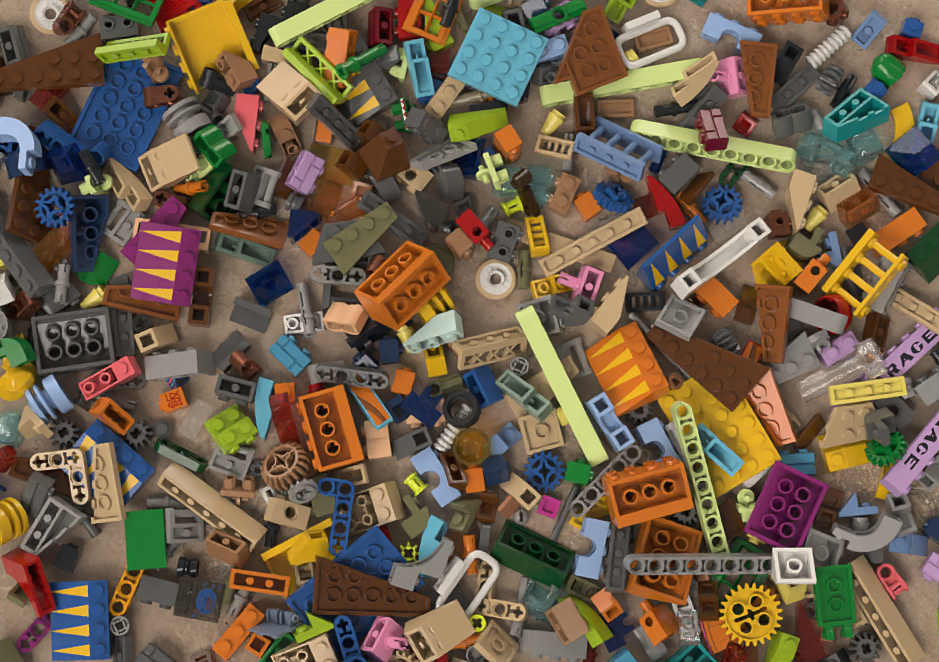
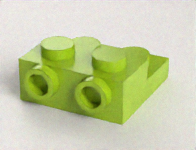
(231, 430)

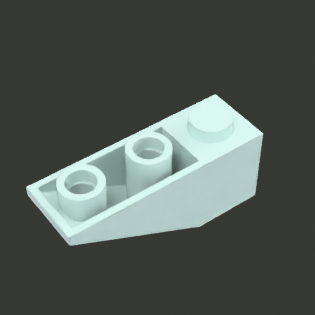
(438, 331)

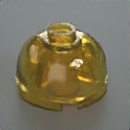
(471, 447)

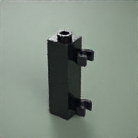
(369, 334)

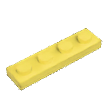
(867, 390)

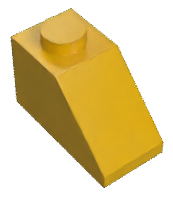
(435, 361)

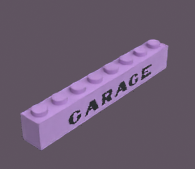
(907, 353)
(918, 455)

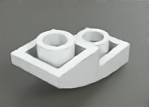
(294, 326)

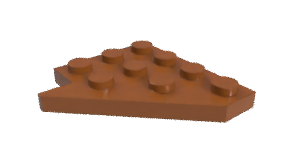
(591, 54)

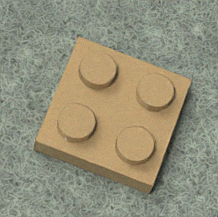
(538, 435)
(496, 643)

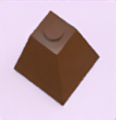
(385, 155)

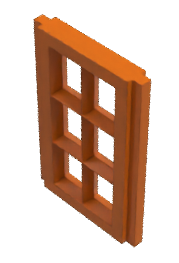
(413, 15)

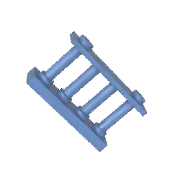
(614, 158)

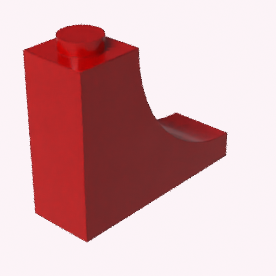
(30, 575)

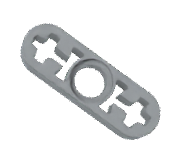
(323, 269)

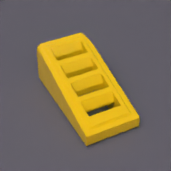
(537, 248)

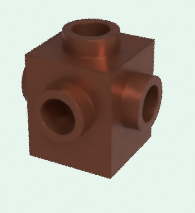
(842, 13)
(778, 223)

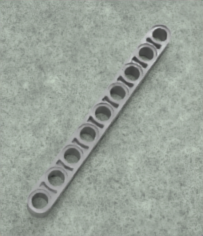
(700, 563)

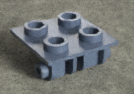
(277, 623)

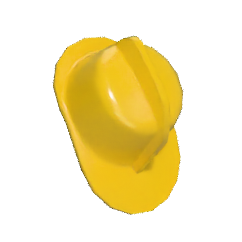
(16, 381)

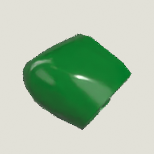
(887, 69)

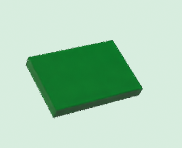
(145, 540)

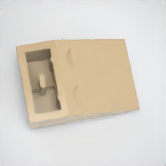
(288, 91)
(169, 163)
(796, 196)
(609, 313)
(374, 506)
(438, 631)
(316, 649)

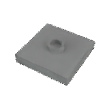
(680, 317)

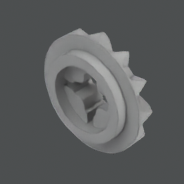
(309, 491)

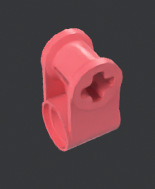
(892, 582)

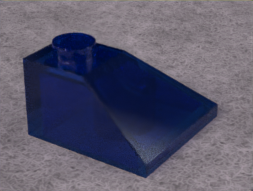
(913, 152)
(66, 164)
(634, 247)

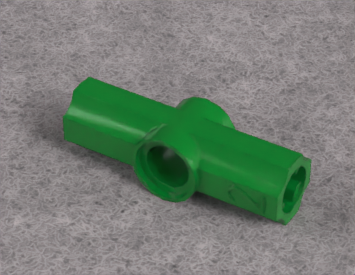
(547, 20)

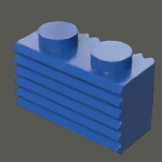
(482, 385)

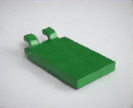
(834, 600)

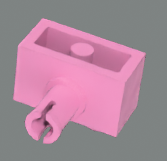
(731, 77)
(585, 284)
(383, 639)

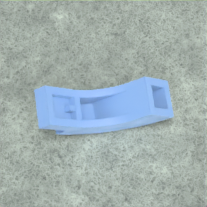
(30, 148)

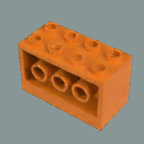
(783, 11)
(402, 285)
(337, 418)
(655, 500)

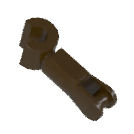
(520, 183)

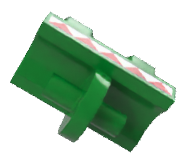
(402, 107)

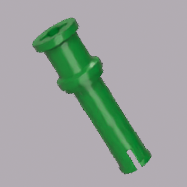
(354, 64)

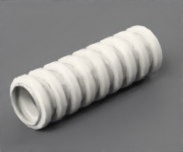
(828, 47)
(447, 438)

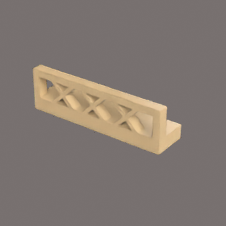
(490, 342)

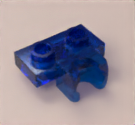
(423, 406)
(618, 630)

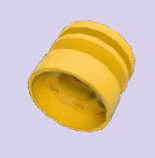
(435, 305)
(12, 520)

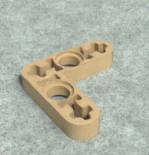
(73, 466)
(491, 603)

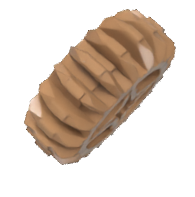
(296, 461)

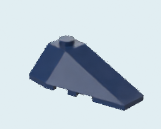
(87, 230)

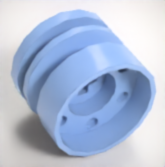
(49, 399)

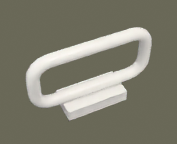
(643, 25)
(454, 573)

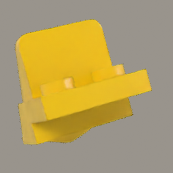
(775, 266)

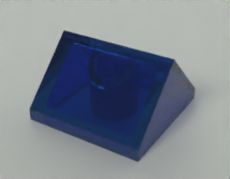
(470, 162)
(301, 223)
(269, 283)

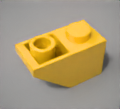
(308, 546)

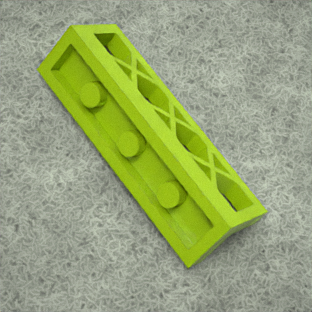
(134, 48)
(312, 74)

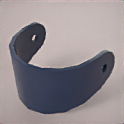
(12, 165)

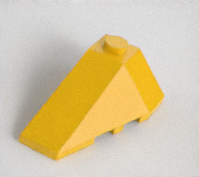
(843, 456)

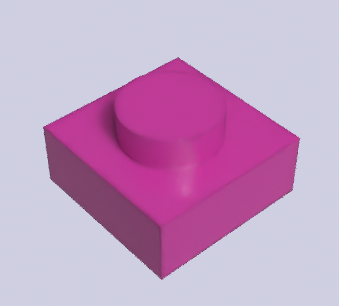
(549, 507)

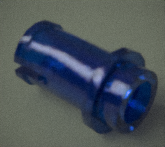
(655, 167)

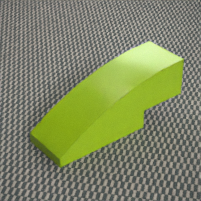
(598, 630)

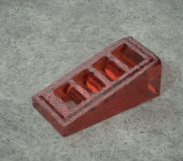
(734, 653)

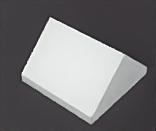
(793, 566)

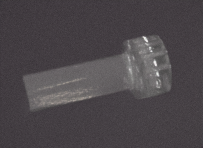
(844, 371)

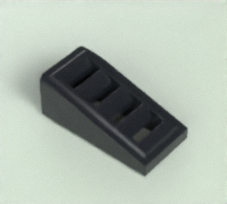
(628, 301)

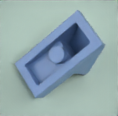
(869, 29)
(831, 243)
(504, 440)
(851, 508)
(910, 544)

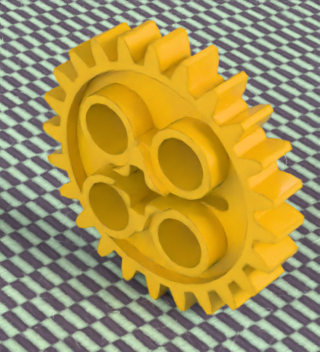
(757, 631)

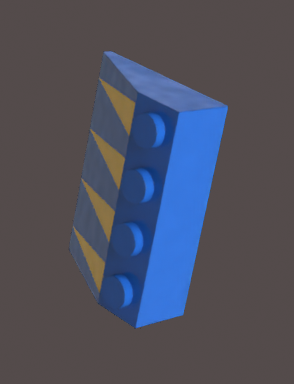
(673, 254)
(132, 468)
(81, 620)

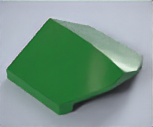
(102, 272)

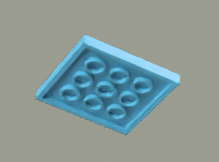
(498, 57)

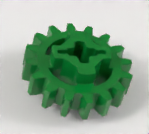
(889, 454)

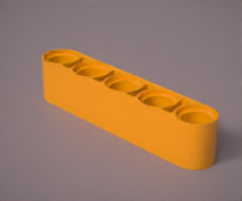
(119, 596)

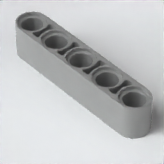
(818, 316)
(595, 484)

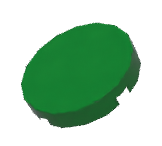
(266, 140)

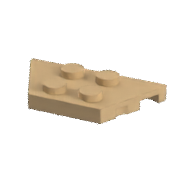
(846, 424)

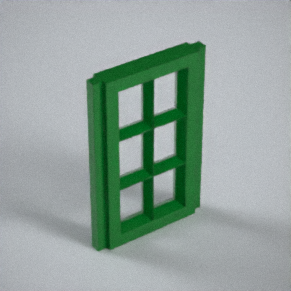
(129, 13)
(759, 579)

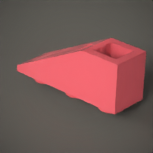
(247, 111)
(110, 377)

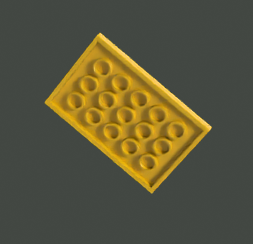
(738, 430)

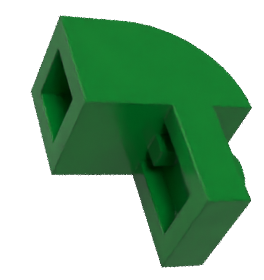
(17, 351)

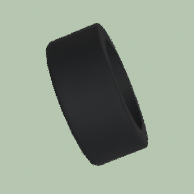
(471, 419)

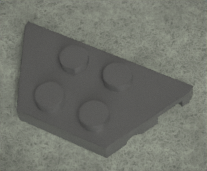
(328, 231)

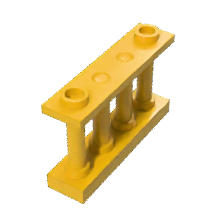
(857, 256)

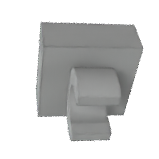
(819, 340)

